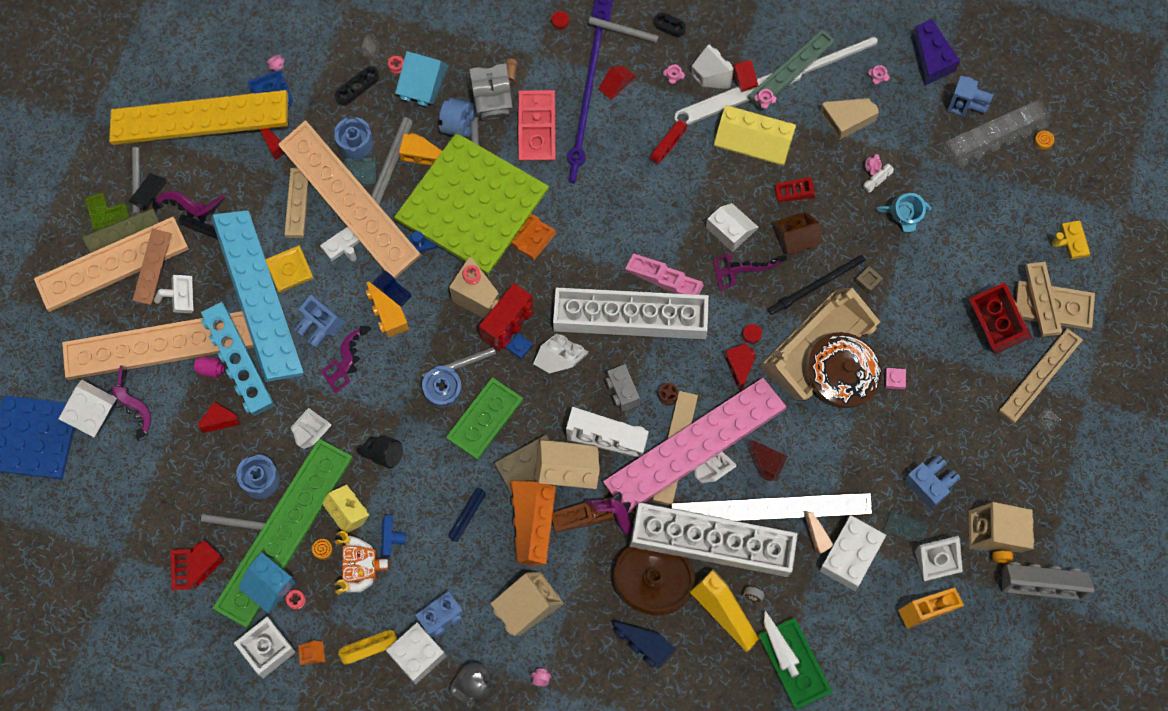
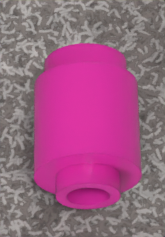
(209, 366)

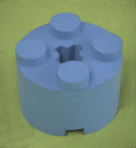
(456, 117)
(353, 138)
(435, 378)
(258, 466)

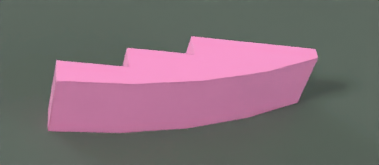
(662, 276)

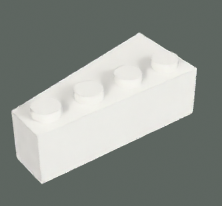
(606, 433)

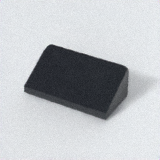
(147, 191)

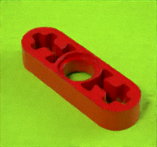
(669, 141)

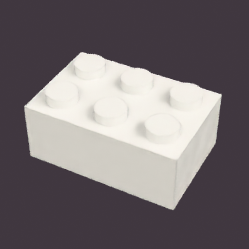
(852, 553)

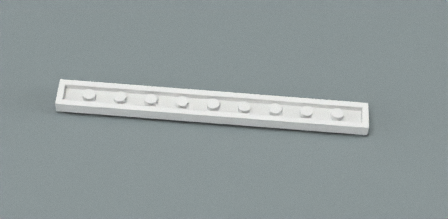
(780, 507)

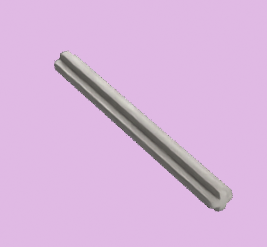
(391, 160)

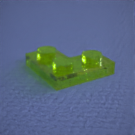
(102, 215)

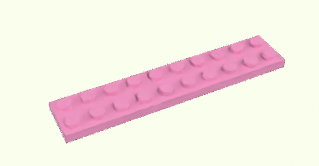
(696, 444)

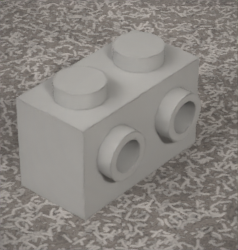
(623, 388)

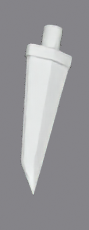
(783, 652)

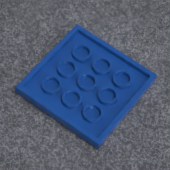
(33, 437)

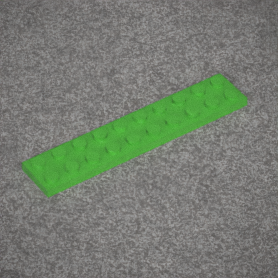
(287, 525)

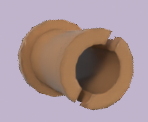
(511, 65)

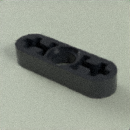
(370, 81)

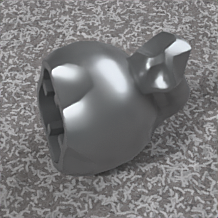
(471, 685)

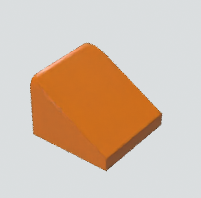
(311, 652)

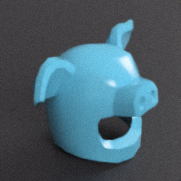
(907, 210)

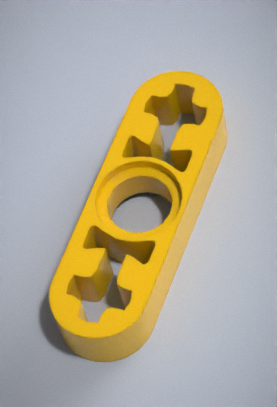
(367, 647)

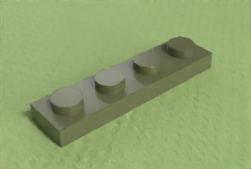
(120, 230)

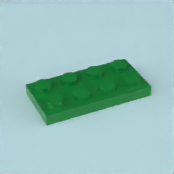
(811, 682)

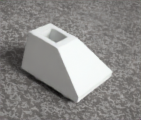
(712, 69)
(559, 354)

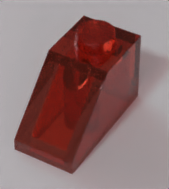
(767, 460)

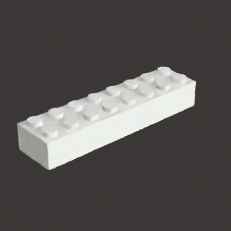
(631, 313)
(713, 540)

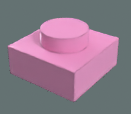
(895, 378)

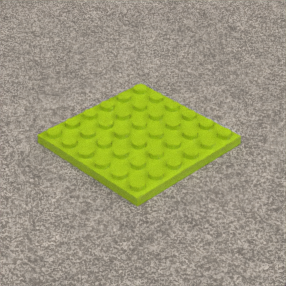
(472, 203)

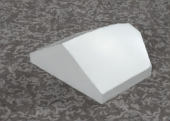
(309, 429)
(714, 468)

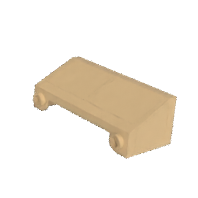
(839, 312)

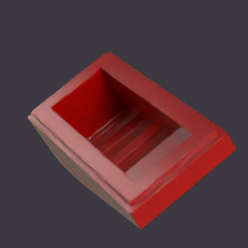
(272, 143)
(810, 194)
(174, 563)

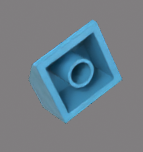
(266, 583)

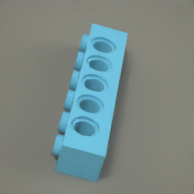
(220, 314)

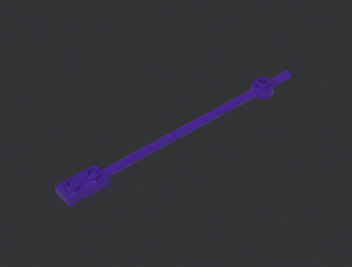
(602, 11)

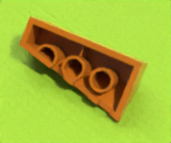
(533, 518)

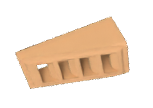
(819, 537)

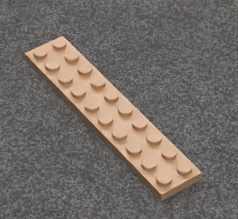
(349, 199)
(145, 347)

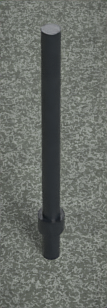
(786, 302)

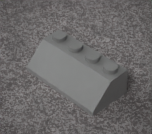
(1046, 582)

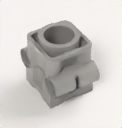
(491, 92)

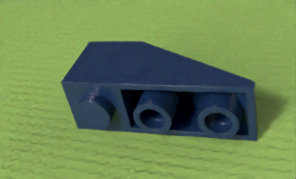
(649, 644)

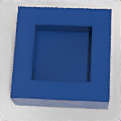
(519, 346)

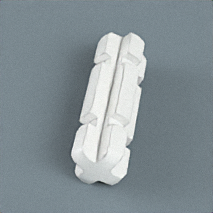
(878, 178)

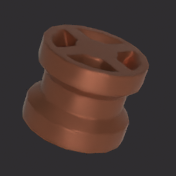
(668, 389)

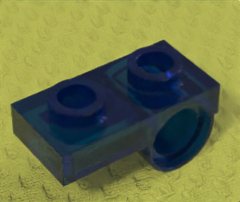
(387, 284)

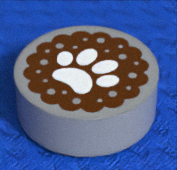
(754, 594)

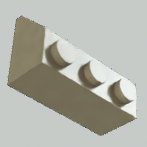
(519, 465)

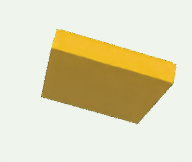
(289, 269)

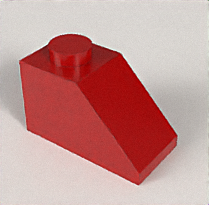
(740, 362)
(202, 563)

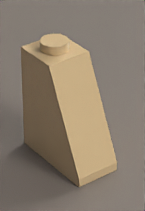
(849, 115)

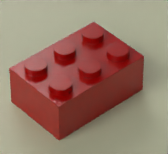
(506, 317)
(1000, 318)

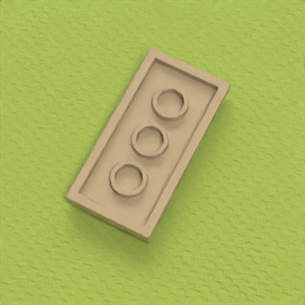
(1073, 306)

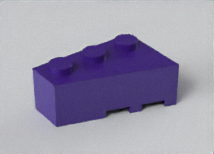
(934, 52)

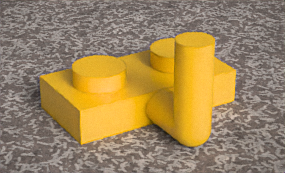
(1073, 238)

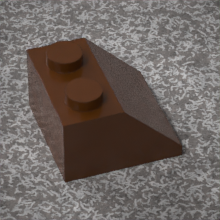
(798, 232)

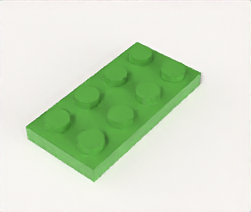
(484, 419)

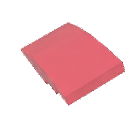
(536, 125)

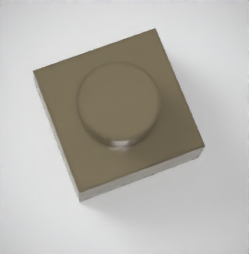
(869, 279)

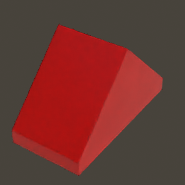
(744, 75)
(616, 81)
(217, 418)

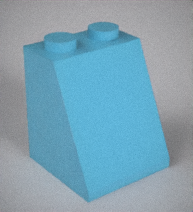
(420, 78)

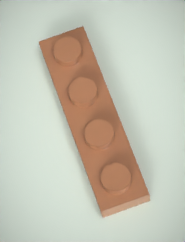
(152, 267)

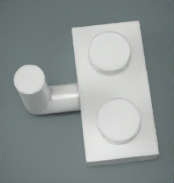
(341, 243)
(181, 294)

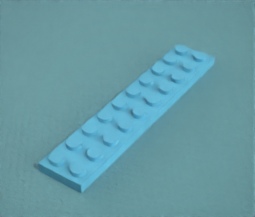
(257, 296)

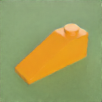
(418, 150)
(930, 607)

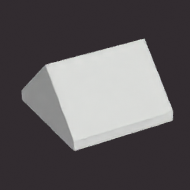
(939, 558)

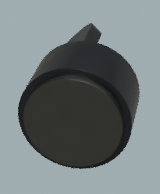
(382, 451)

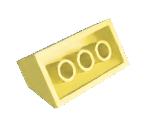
(754, 135)

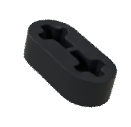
(669, 24)

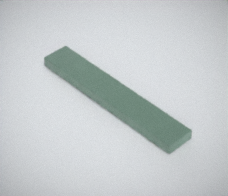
(794, 65)

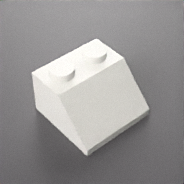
(730, 226)

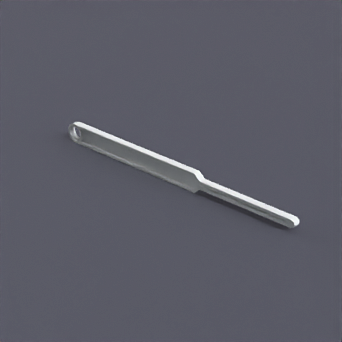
(735, 96)

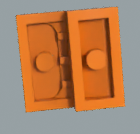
(533, 237)

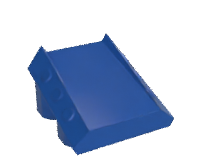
(269, 83)

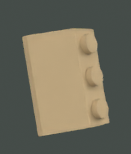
(567, 464)

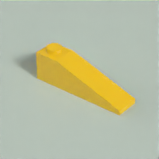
(721, 603)

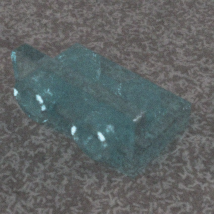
(363, 171)

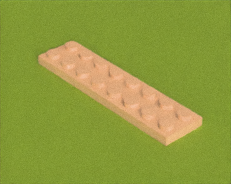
(104, 266)

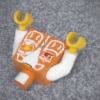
(359, 564)

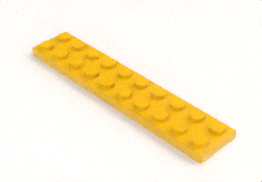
(199, 117)

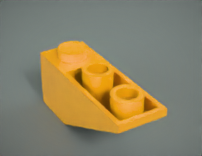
(390, 312)

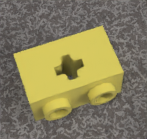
(345, 509)

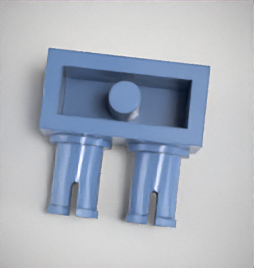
(968, 97)
(318, 313)
(927, 485)
(440, 615)

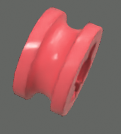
(396, 70)
(471, 268)
(300, 603)

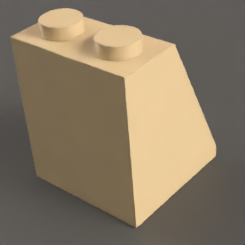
(476, 298)
(1001, 528)
(526, 603)

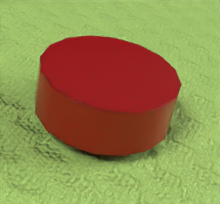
(560, 20)
(752, 334)

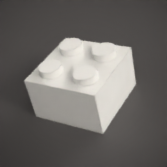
(87, 408)
(264, 647)
(416, 653)

